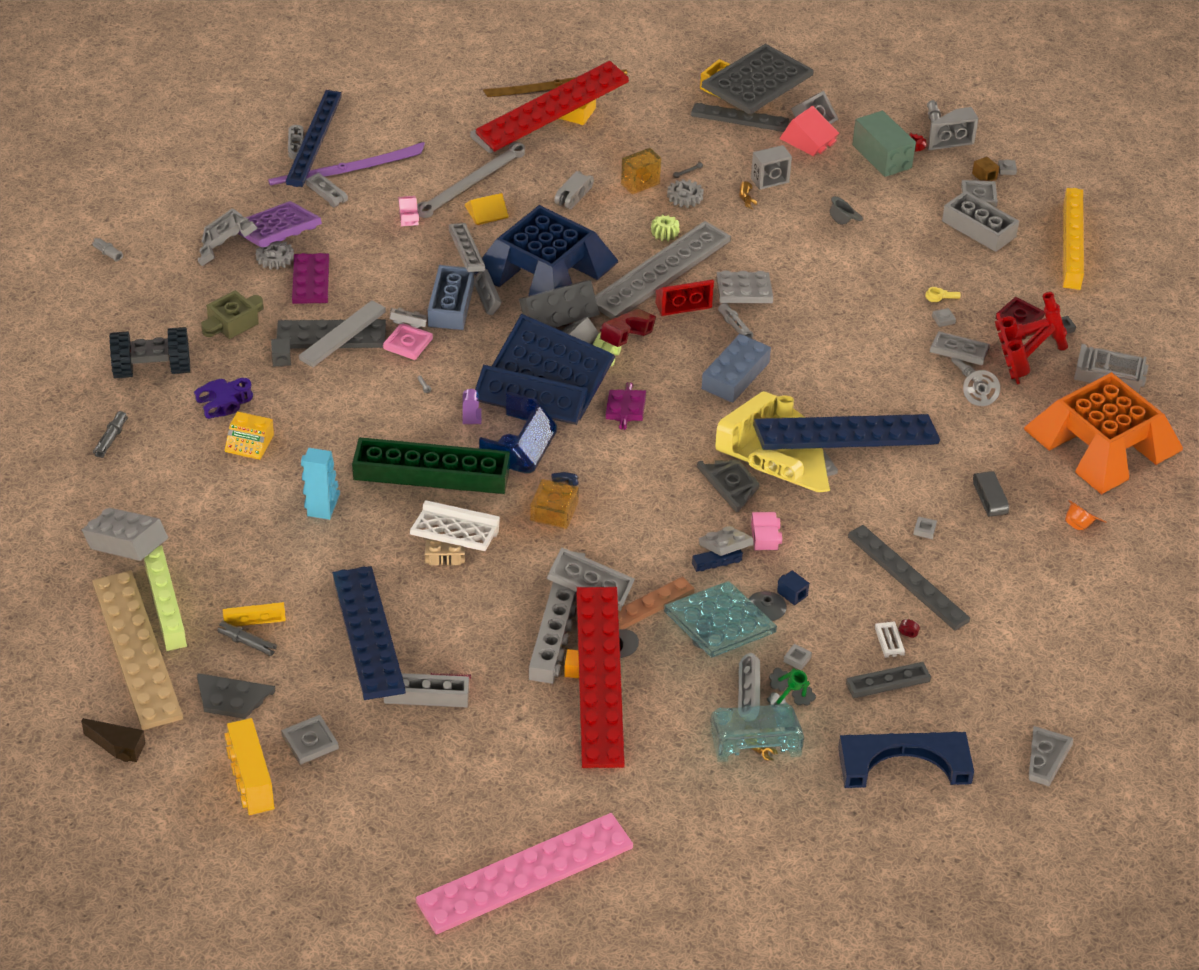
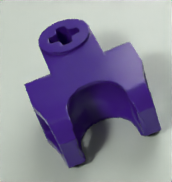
(224, 396)

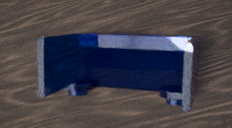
(534, 439)

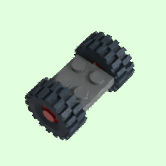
(126, 352)

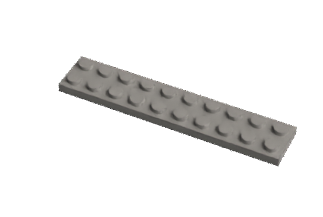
(661, 270)

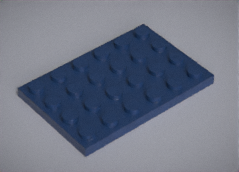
(554, 355)

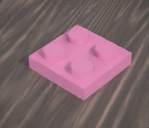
(408, 341)

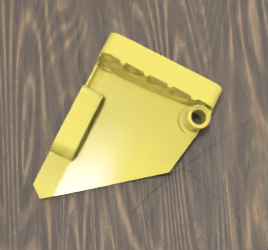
(739, 439)

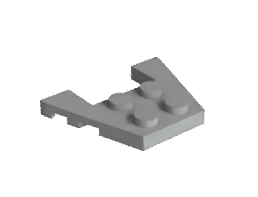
(222, 229)

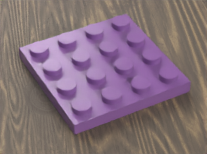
(280, 222)

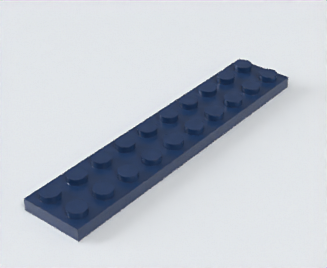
(845, 431)
(368, 633)

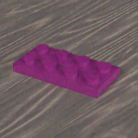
(310, 278)

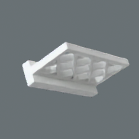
(450, 518)

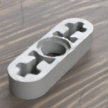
(292, 138)

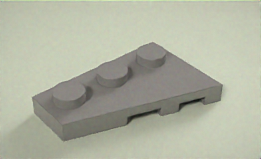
(1047, 754)

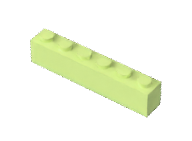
(165, 599)

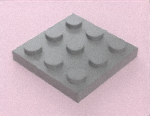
(744, 287)

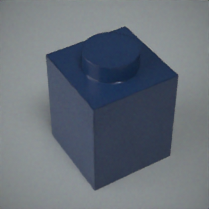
(793, 587)

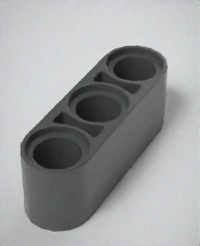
(991, 493)

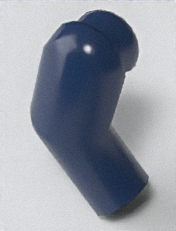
(565, 476)

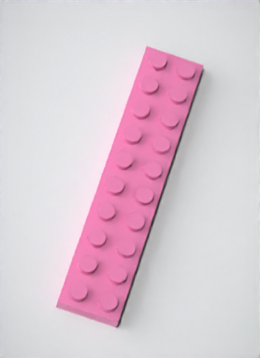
(523, 873)

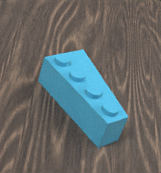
(319, 483)

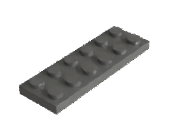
(307, 332)

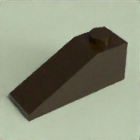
(118, 740)

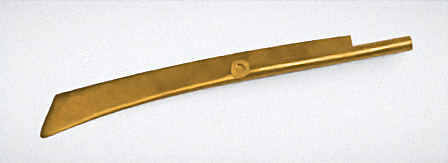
(492, 92)

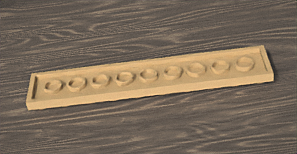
(137, 650)

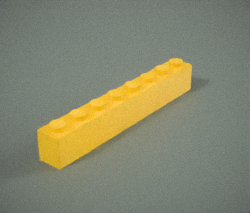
(1073, 239)

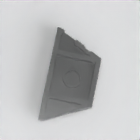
(731, 481)
(231, 696)

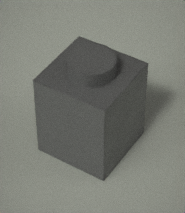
(281, 352)

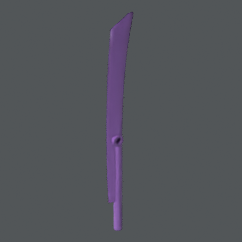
(360, 164)

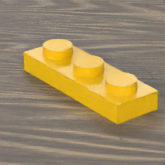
(255, 614)

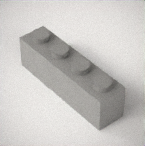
(433, 691)

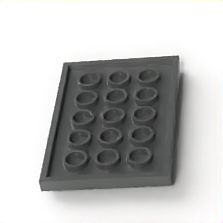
(757, 78)

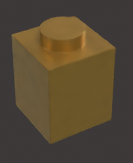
(985, 169)

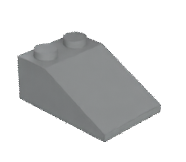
(953, 129)

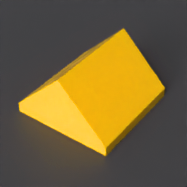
(487, 209)

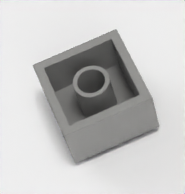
(771, 167)

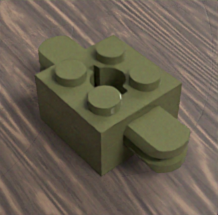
(232, 315)

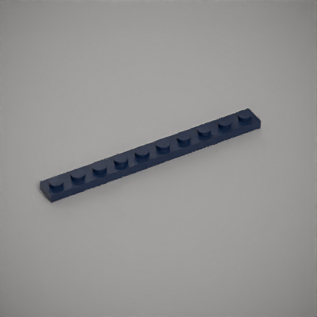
(313, 138)

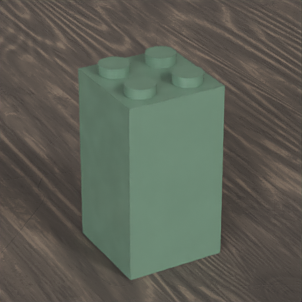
(883, 143)

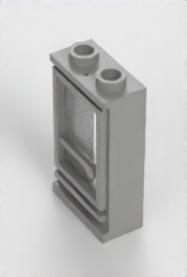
(1099, 362)

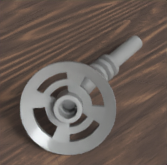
(979, 385)

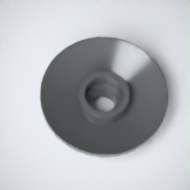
(770, 604)

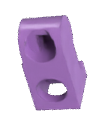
(471, 412)

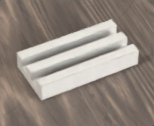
(892, 651)

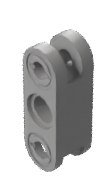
(574, 190)

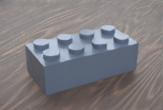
(450, 297)
(736, 368)

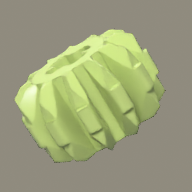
(665, 227)

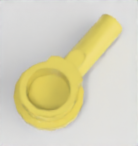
(937, 294)

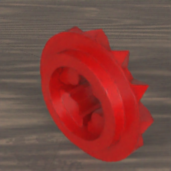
(920, 142)

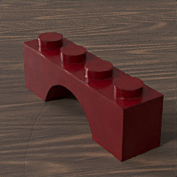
(634, 322)

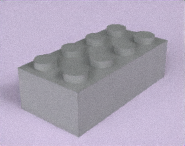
(980, 221)
(124, 533)

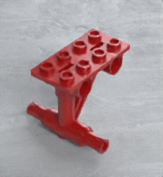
(1013, 334)

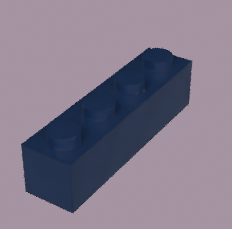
(712, 560)

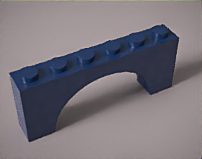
(944, 749)

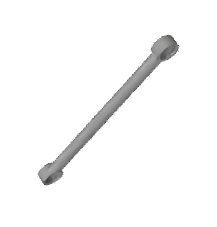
(470, 180)

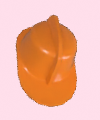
(1079, 518)

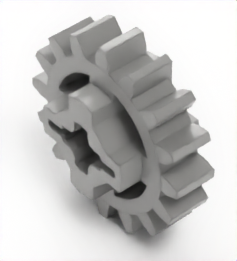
(685, 193)
(275, 255)

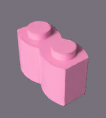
(765, 531)

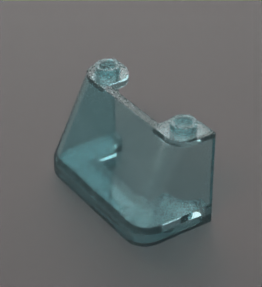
(756, 728)

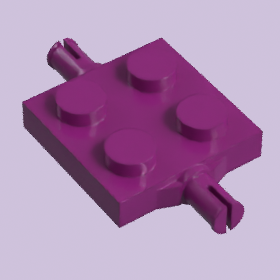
(626, 405)

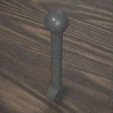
(677, 174)

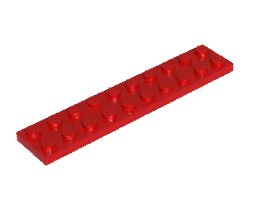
(552, 105)
(600, 678)

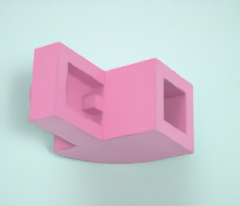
(408, 211)

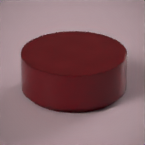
(909, 628)

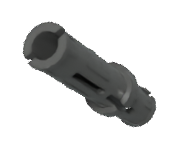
(113, 429)
(238, 634)

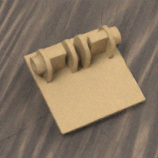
(435, 548)

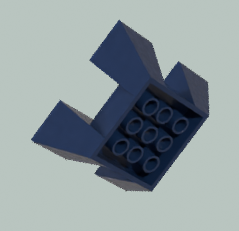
(547, 248)

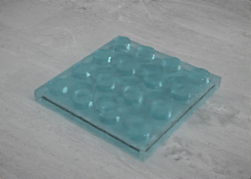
(720, 619)

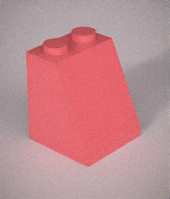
(810, 132)

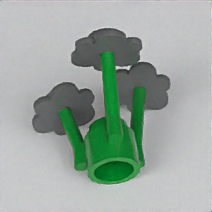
(794, 680)

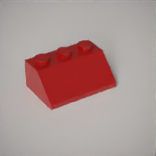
(685, 297)

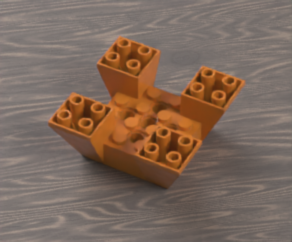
(1109, 420)

